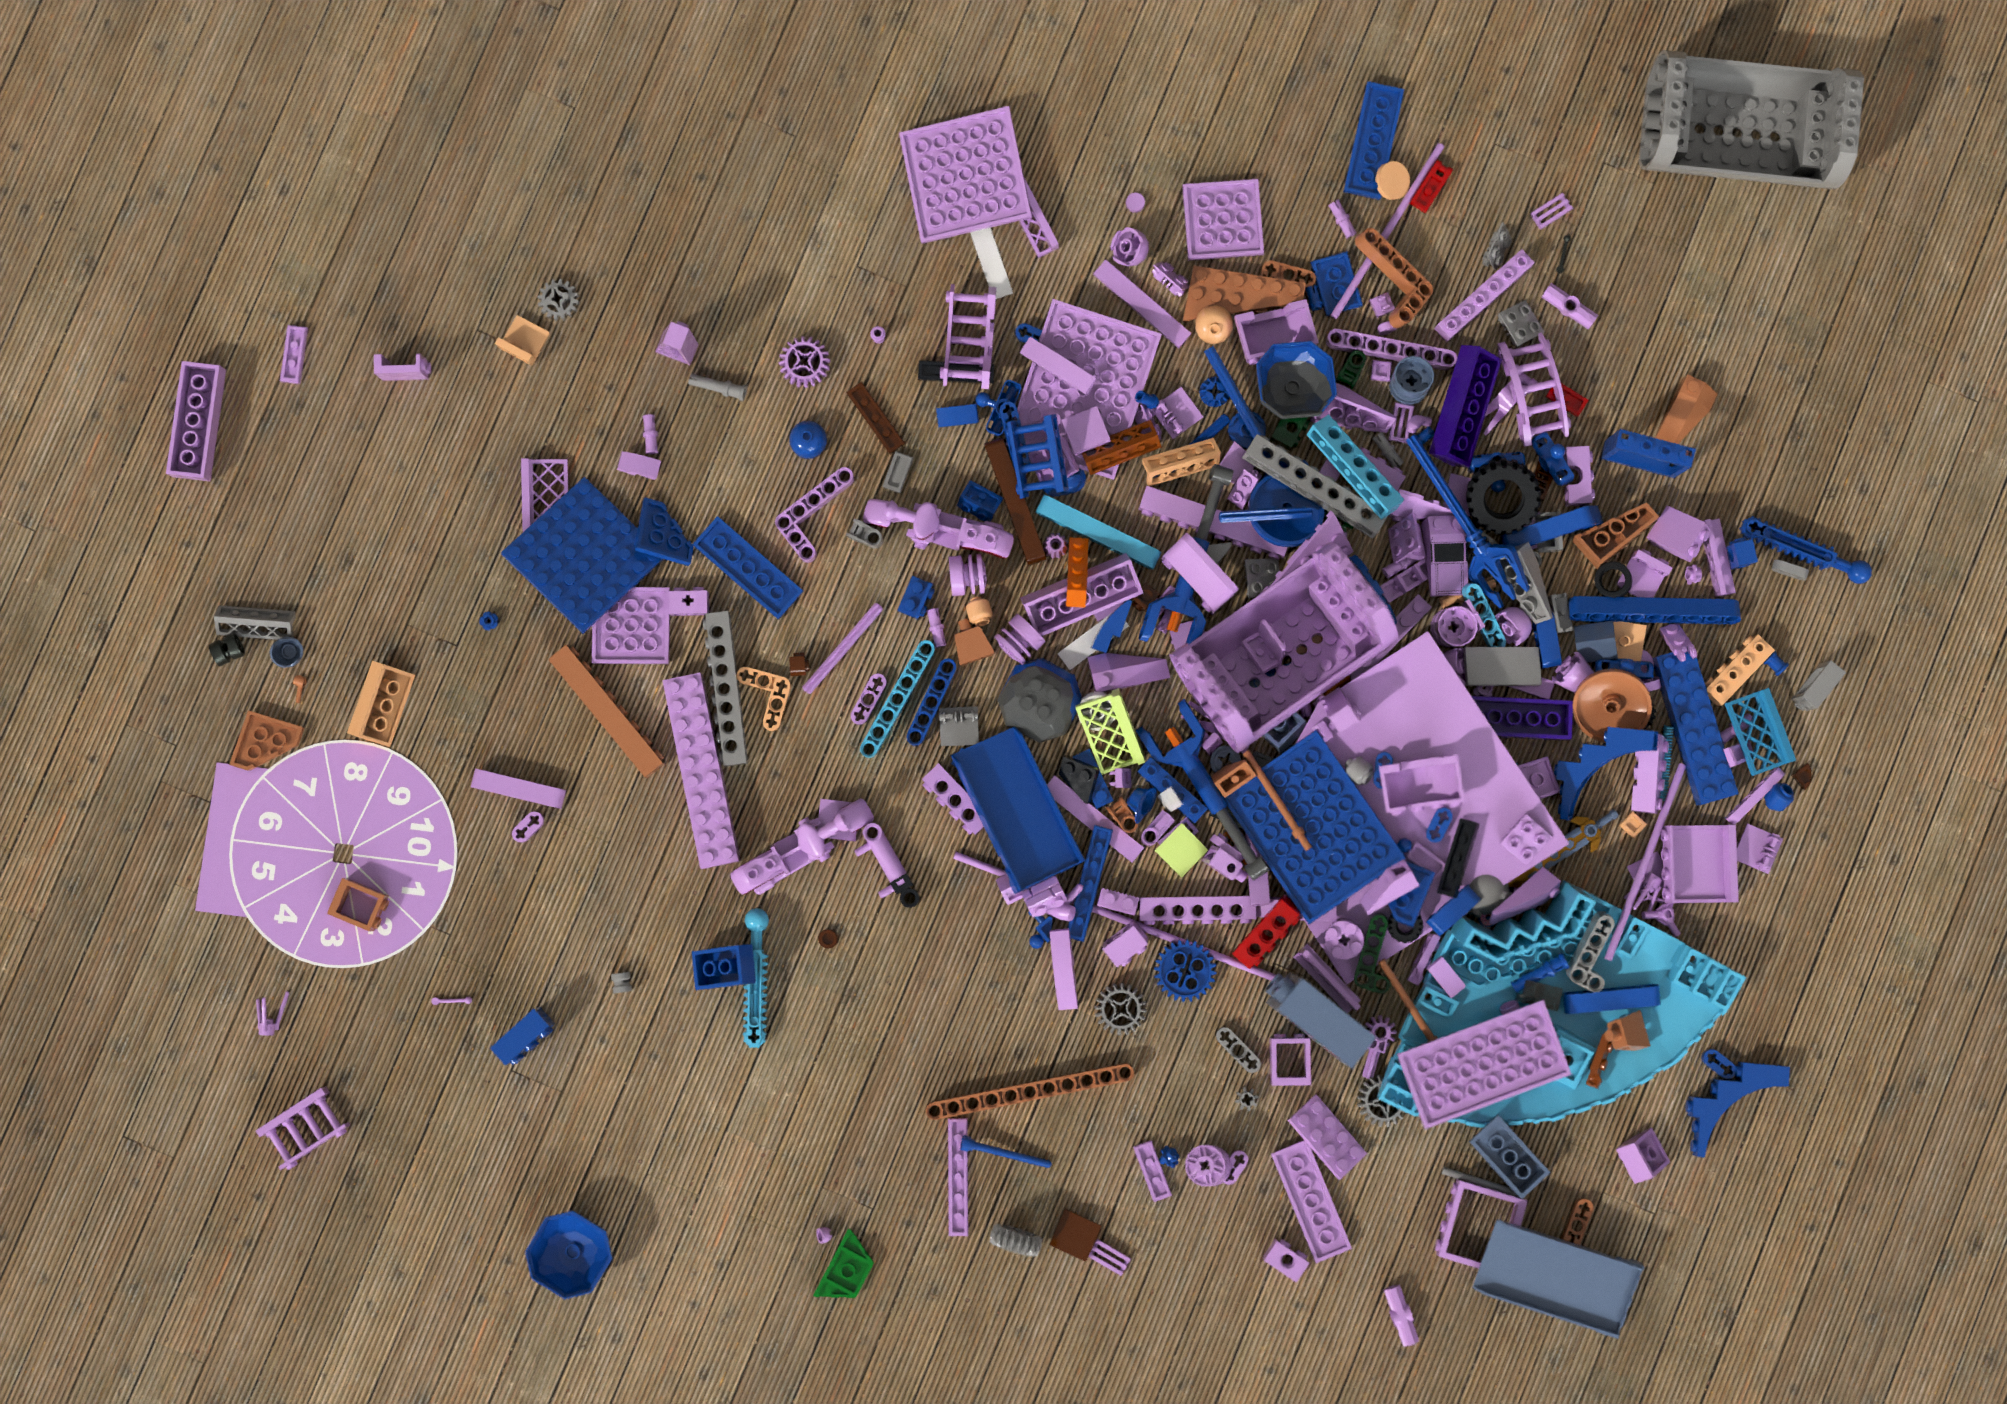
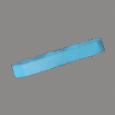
(1486, 615)

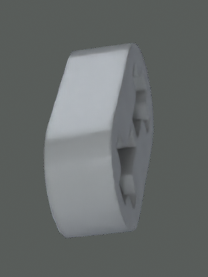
(1790, 570)

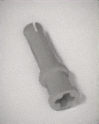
(726, 388)

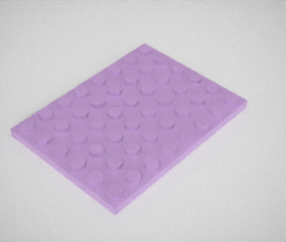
(1105, 348)

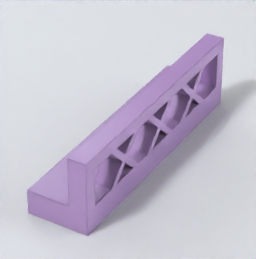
(1043, 225)
(1718, 560)

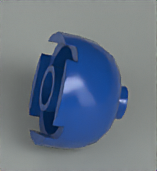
(808, 439)

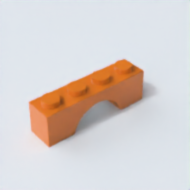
(1077, 572)

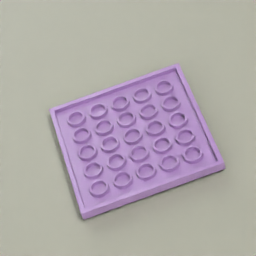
(965, 175)

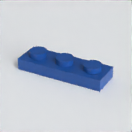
(1101, 793)

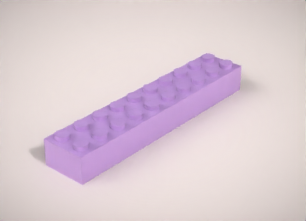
(701, 770)

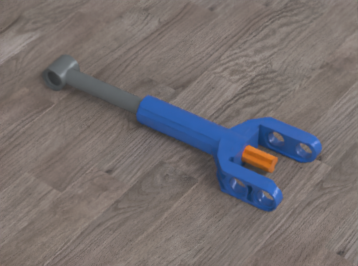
(1181, 600)
(1186, 755)

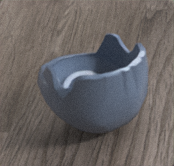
(286, 652)

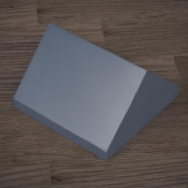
(1596, 641)

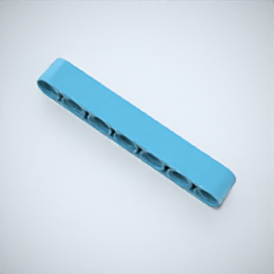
(1098, 532)
(908, 672)

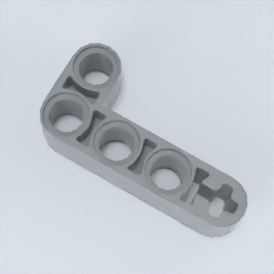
(1594, 950)

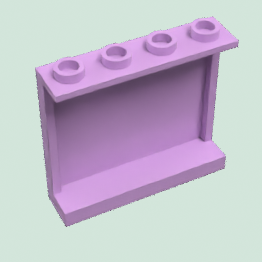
(1699, 864)

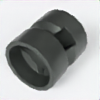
(221, 653)

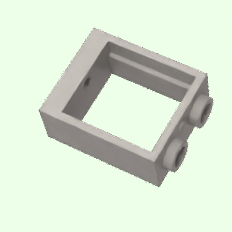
(1818, 686)

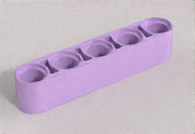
(518, 788)

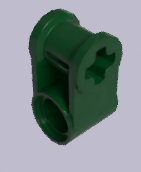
(1350, 372)

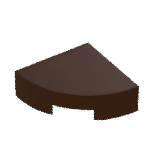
(1803, 776)

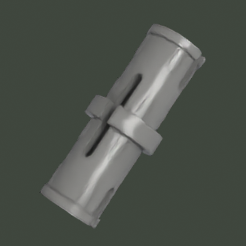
(1388, 450)

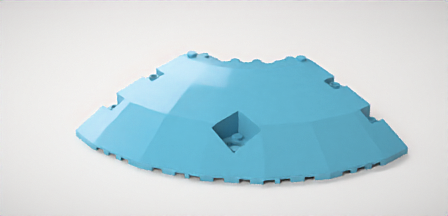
(1489, 960)

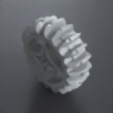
(1131, 995)
(1374, 1102)
(1015, 1240)

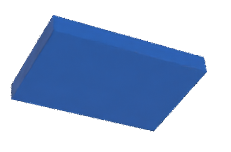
(1332, 279)

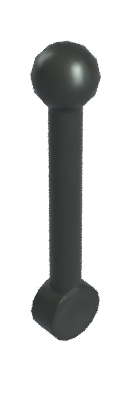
(1560, 268)

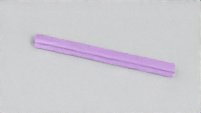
(842, 648)

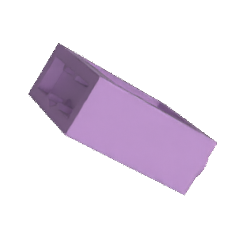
(1289, 1080)

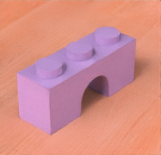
(1581, 493)

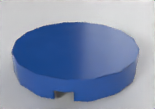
(1239, 432)

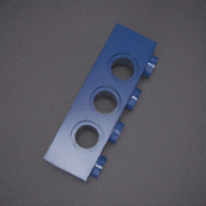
(1162, 780)

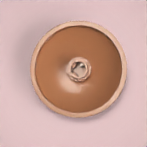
(1611, 700)

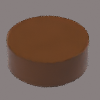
(828, 938)

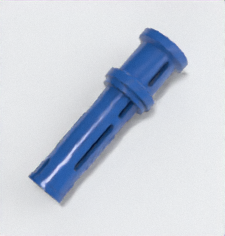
(1548, 968)

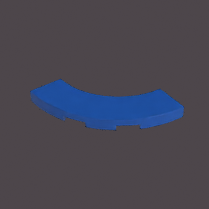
(1363, 570)

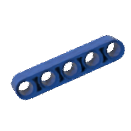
(938, 695)
(1611, 999)

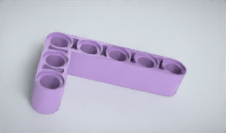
(810, 509)

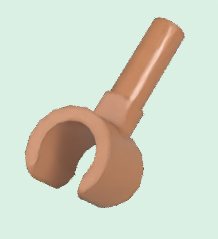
(299, 681)

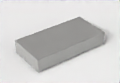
(897, 472)

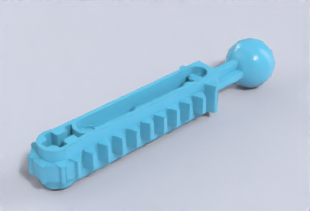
(756, 921)

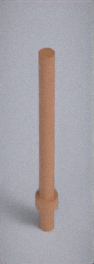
(1297, 831)
(1407, 1001)

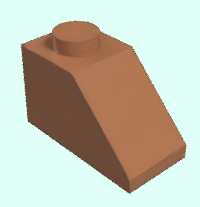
(1232, 777)

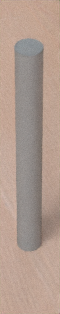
(1476, 1180)

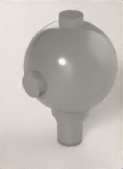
(1491, 893)

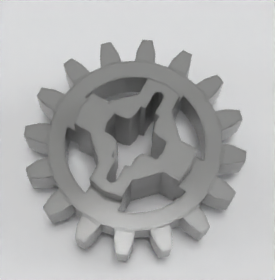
(565, 299)

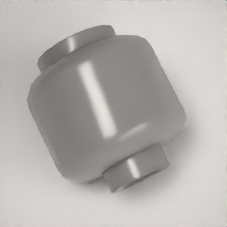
(1359, 770)

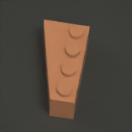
(1608, 539)

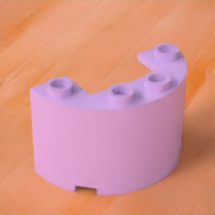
(1274, 327)
(1422, 784)

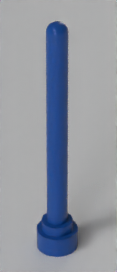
(969, 1144)

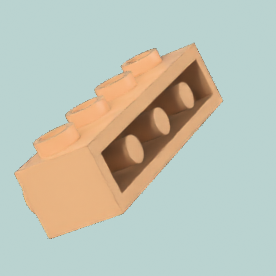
(1738, 669)

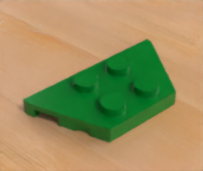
(846, 1270)

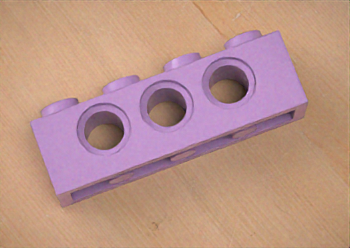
(930, 783)

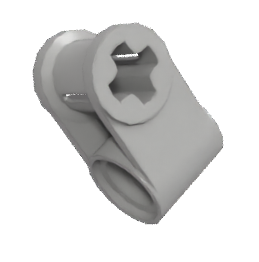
(862, 532)

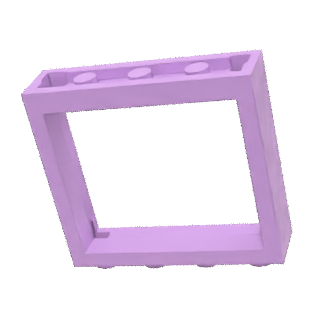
(1452, 1208)

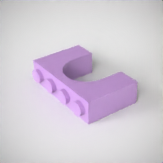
(1393, 475)

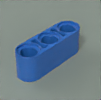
(1548, 643)
(1453, 910)

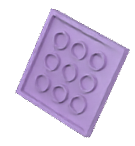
(1223, 219)
(634, 629)

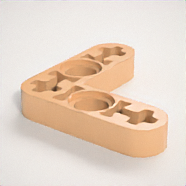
(772, 687)

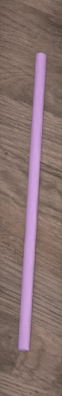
(1388, 229)
(1645, 862)

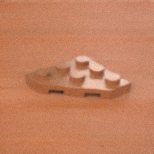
(263, 740)

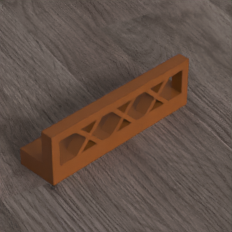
(1123, 450)

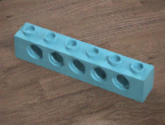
(1355, 467)

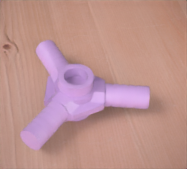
(1665, 915)

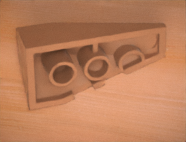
(1686, 410)

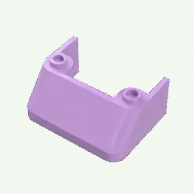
(1200, 573)

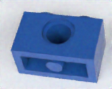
(1741, 553)

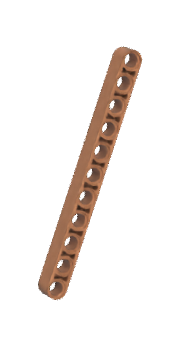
(1039, 1091)

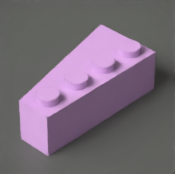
(678, 343)
(1649, 778)

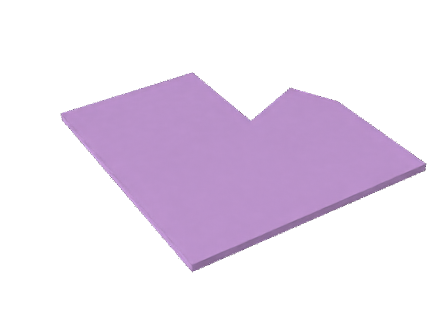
(1419, 711)

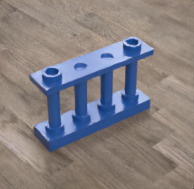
(1055, 462)

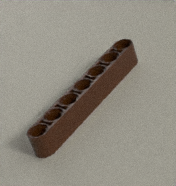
(1016, 507)

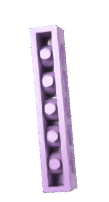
(1484, 295)
(1147, 905)

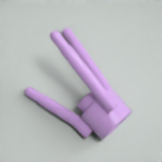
(1651, 884)
(266, 1025)

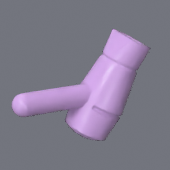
(1066, 911)

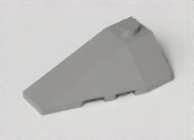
(1534, 601)

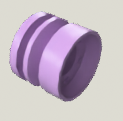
(967, 574)
(1464, 623)
(1019, 639)
(1218, 1161)

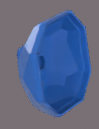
(568, 1254)

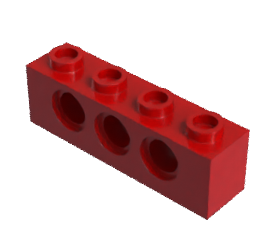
(1246, 953)

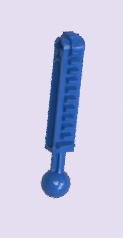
(1857, 571)

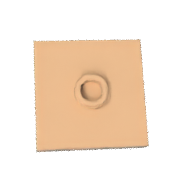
(1629, 640)

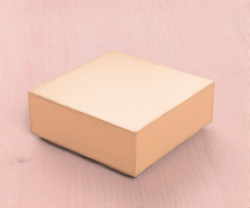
(1632, 824)

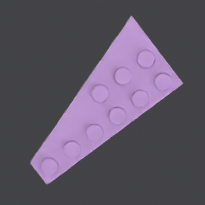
(1327, 532)

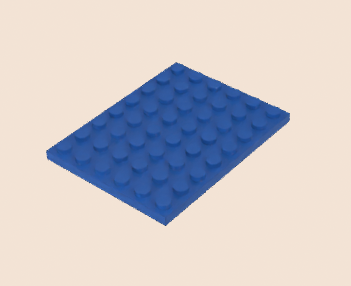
(1344, 832)

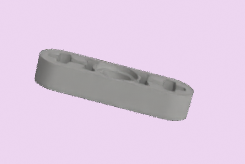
(1252, 1056)

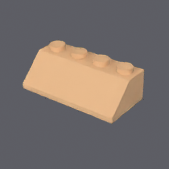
(381, 704)

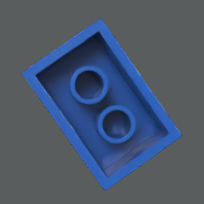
(723, 967)
(523, 1036)

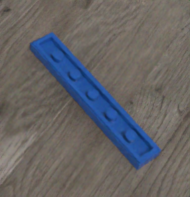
(1090, 880)

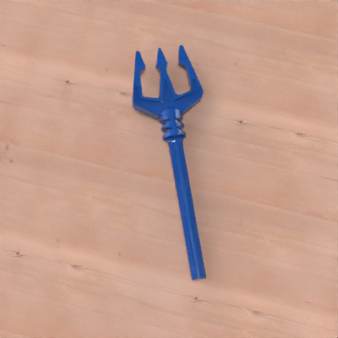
(1238, 400)
(1486, 555)

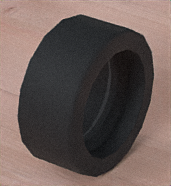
(1608, 566)

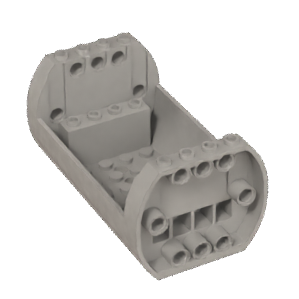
(1807, 107)

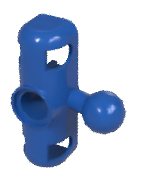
(983, 400)
(1552, 459)
(1499, 485)
(1628, 665)

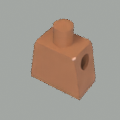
(971, 643)
(1628, 1032)

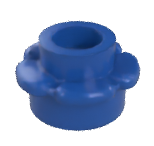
(494, 621)

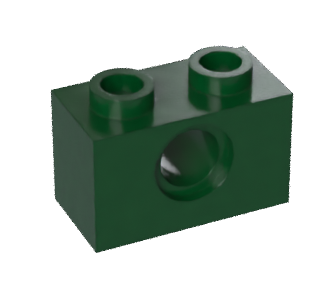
(1288, 439)

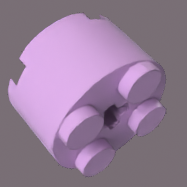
(1338, 948)

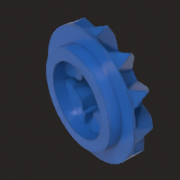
(1208, 398)

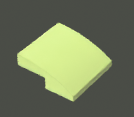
(1181, 850)

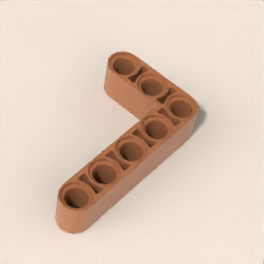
(1397, 274)

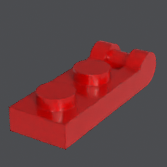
(1431, 187)

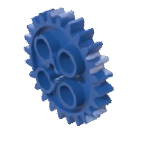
(1168, 965)

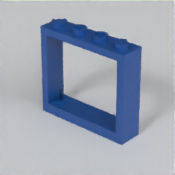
(1648, 453)

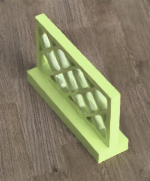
(1124, 723)

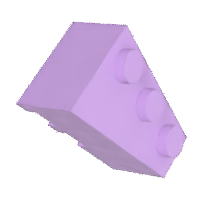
(1340, 710)

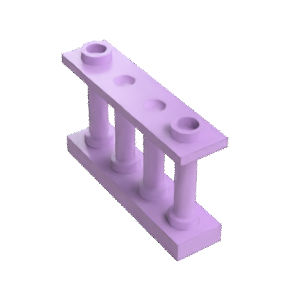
(285, 1119)

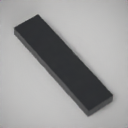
(931, 371)
(1458, 858)

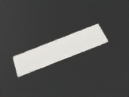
(991, 262)
(1081, 647)
(1169, 800)

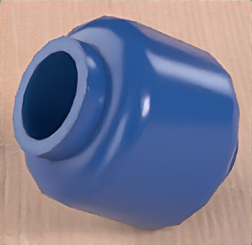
(1779, 797)

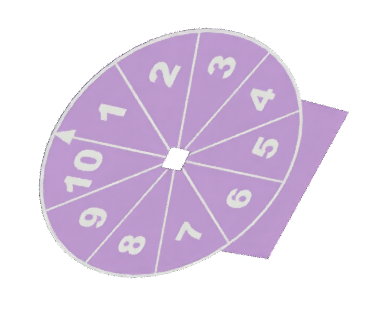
(276, 843)

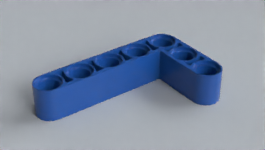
(1554, 527)

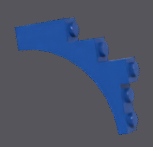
(1576, 775)
(1725, 1093)

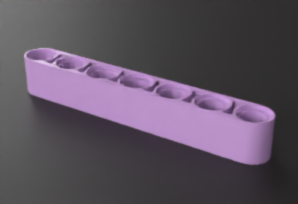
(1382, 343)

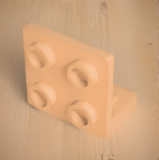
(523, 340)

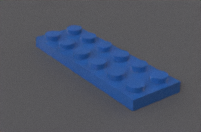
(1373, 138)
(748, 568)

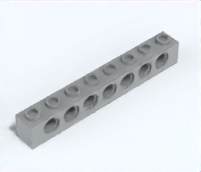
(1304, 485)
(739, 755)

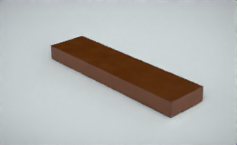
(875, 418)

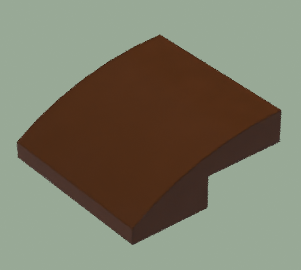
(1075, 1235)

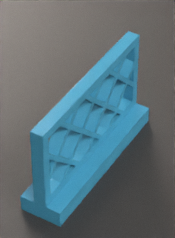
(1772, 727)

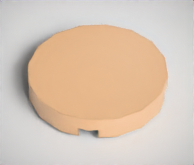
(1392, 180)

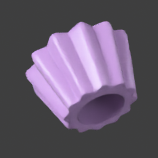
(1055, 538)

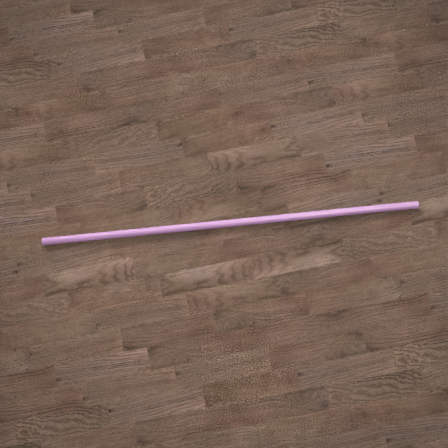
(1125, 920)

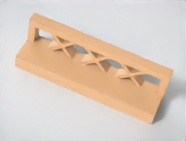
(1181, 459)

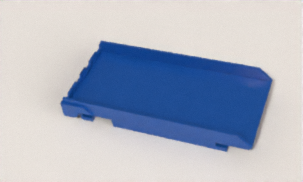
(1017, 809)

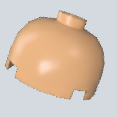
(1214, 324)

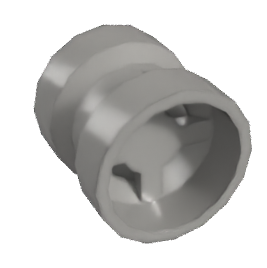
(621, 982)

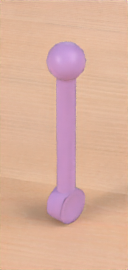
(435, 1001)

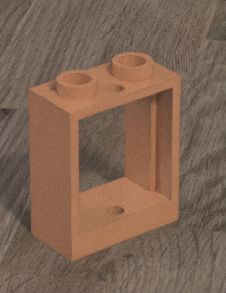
(340, 898)

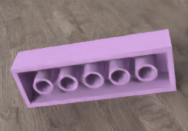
(196, 421)
(1106, 587)

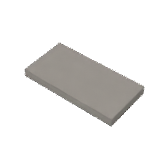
(1502, 666)

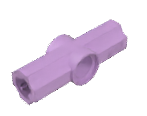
(1559, 298)
(1401, 1315)

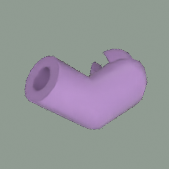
(1416, 421)

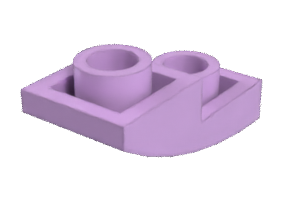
(638, 464)

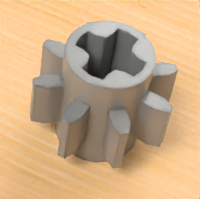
(1251, 1101)

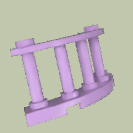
(985, 342)
(1519, 391)

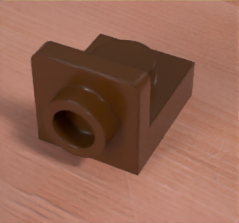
(1142, 601)

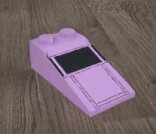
(1445, 555)

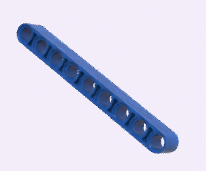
(1654, 610)

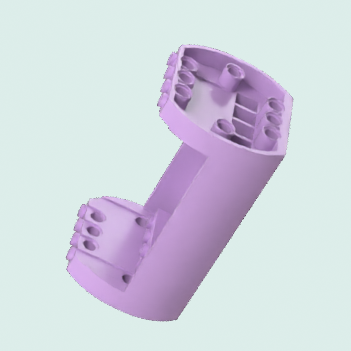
(1316, 599)

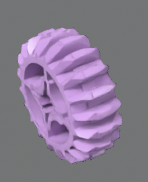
(798, 365)

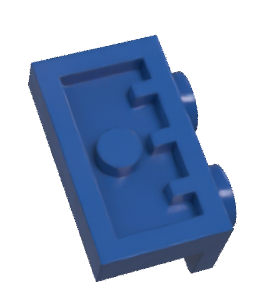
(979, 501)
(916, 597)

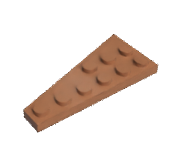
(1238, 291)

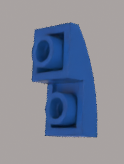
(957, 415)

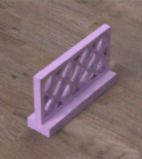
(527, 487)
(1327, 979)

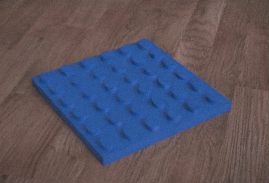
(581, 555)

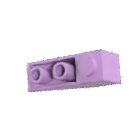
(1391, 885)

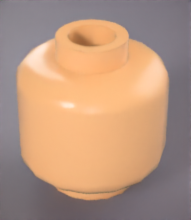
(979, 611)

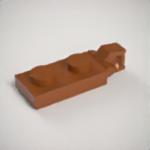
(1599, 1062)

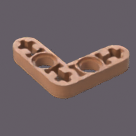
(1280, 269)

